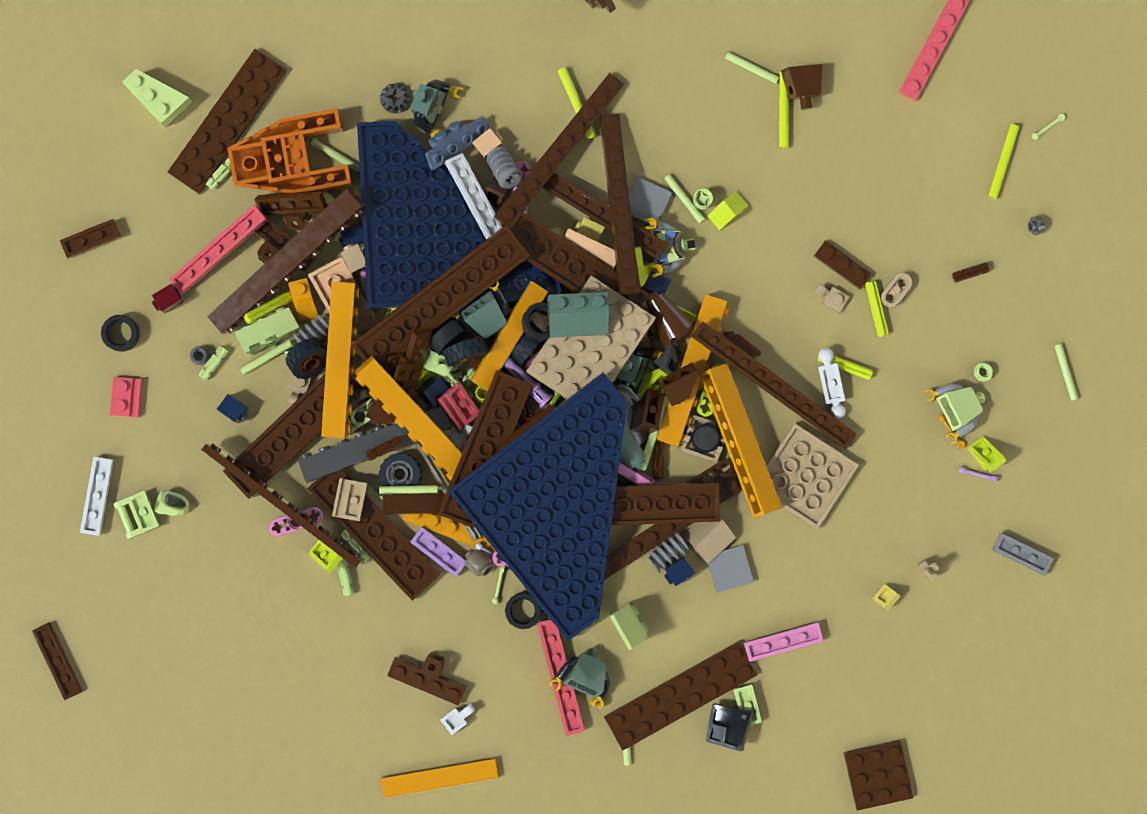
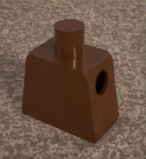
(803, 83)

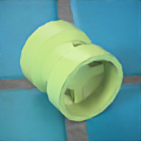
(703, 196)

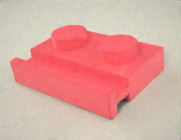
(126, 397)
(458, 406)

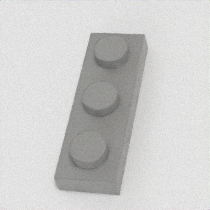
(1022, 554)

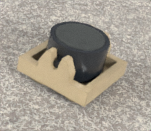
(703, 439)

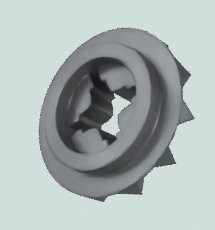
(401, 104)

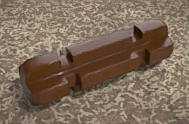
(970, 272)
(384, 448)
(658, 462)

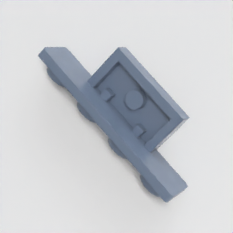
(454, 140)

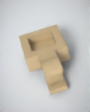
(833, 299)
(298, 387)
(928, 569)

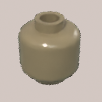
(479, 562)

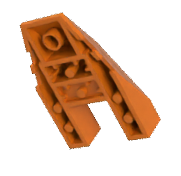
(278, 156)

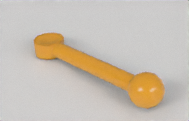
(960, 444)

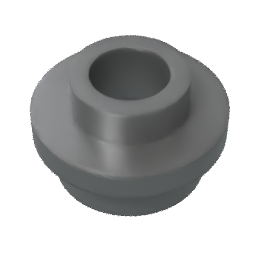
(1036, 225)
(193, 355)

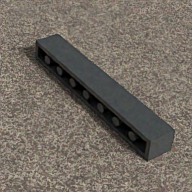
(354, 452)

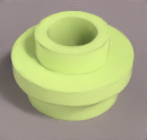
(989, 371)

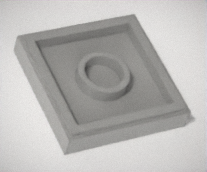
(648, 200)
(730, 569)

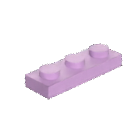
(438, 551)

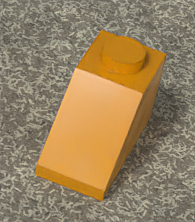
(303, 299)

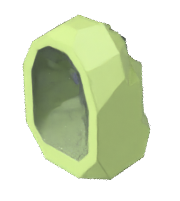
(171, 503)

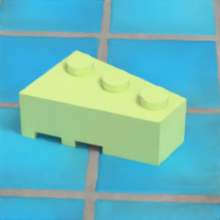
(157, 97)
(267, 331)

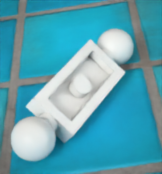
(832, 383)

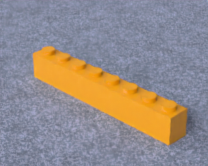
(339, 360)
(409, 415)
(678, 416)
(740, 440)

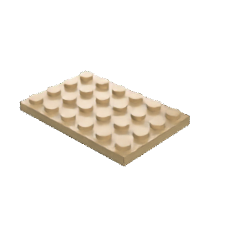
(572, 362)

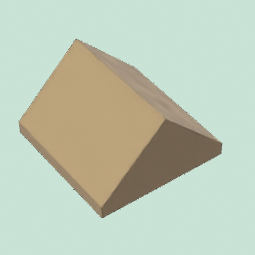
(709, 538)

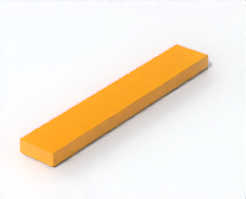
(507, 337)
(439, 778)

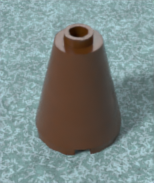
(670, 320)

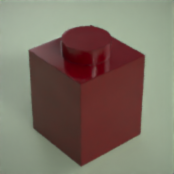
(167, 299)

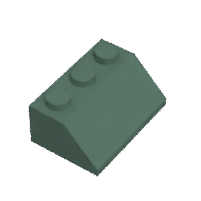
(578, 314)

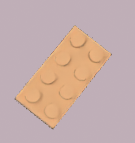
(338, 272)

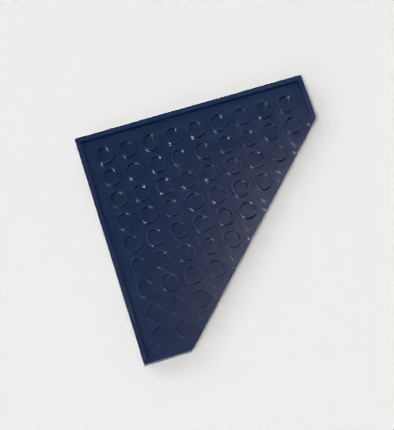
(418, 221)
(552, 502)

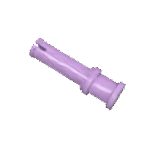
(536, 391)

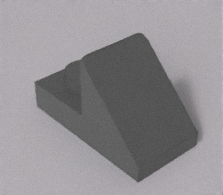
(672, 358)

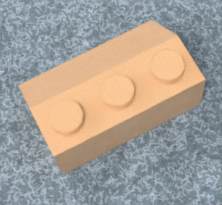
(596, 250)

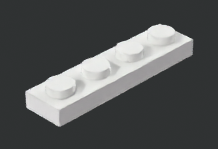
(96, 496)

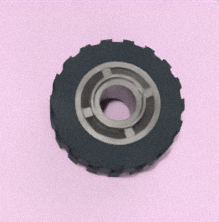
(407, 463)

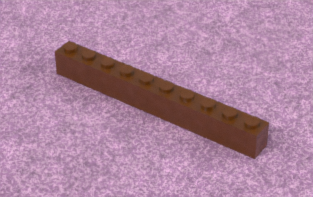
(287, 261)

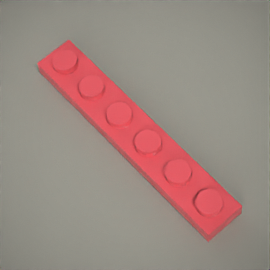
(933, 48)
(218, 249)
(565, 695)

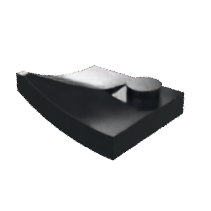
(728, 726)

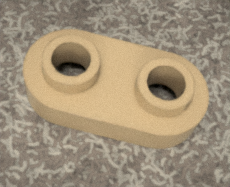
(895, 290)

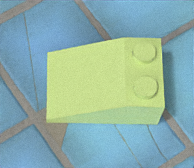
(628, 625)

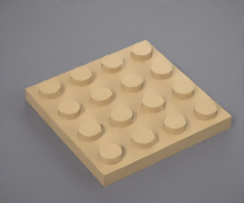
(808, 475)

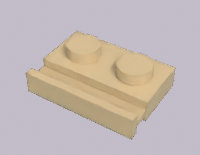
(349, 499)

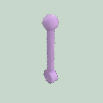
(962, 470)

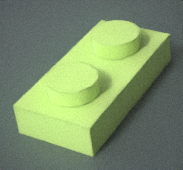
(746, 700)

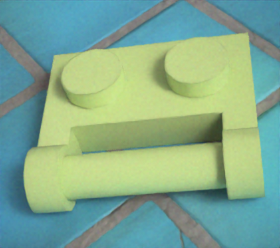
(142, 512)

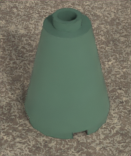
(631, 452)

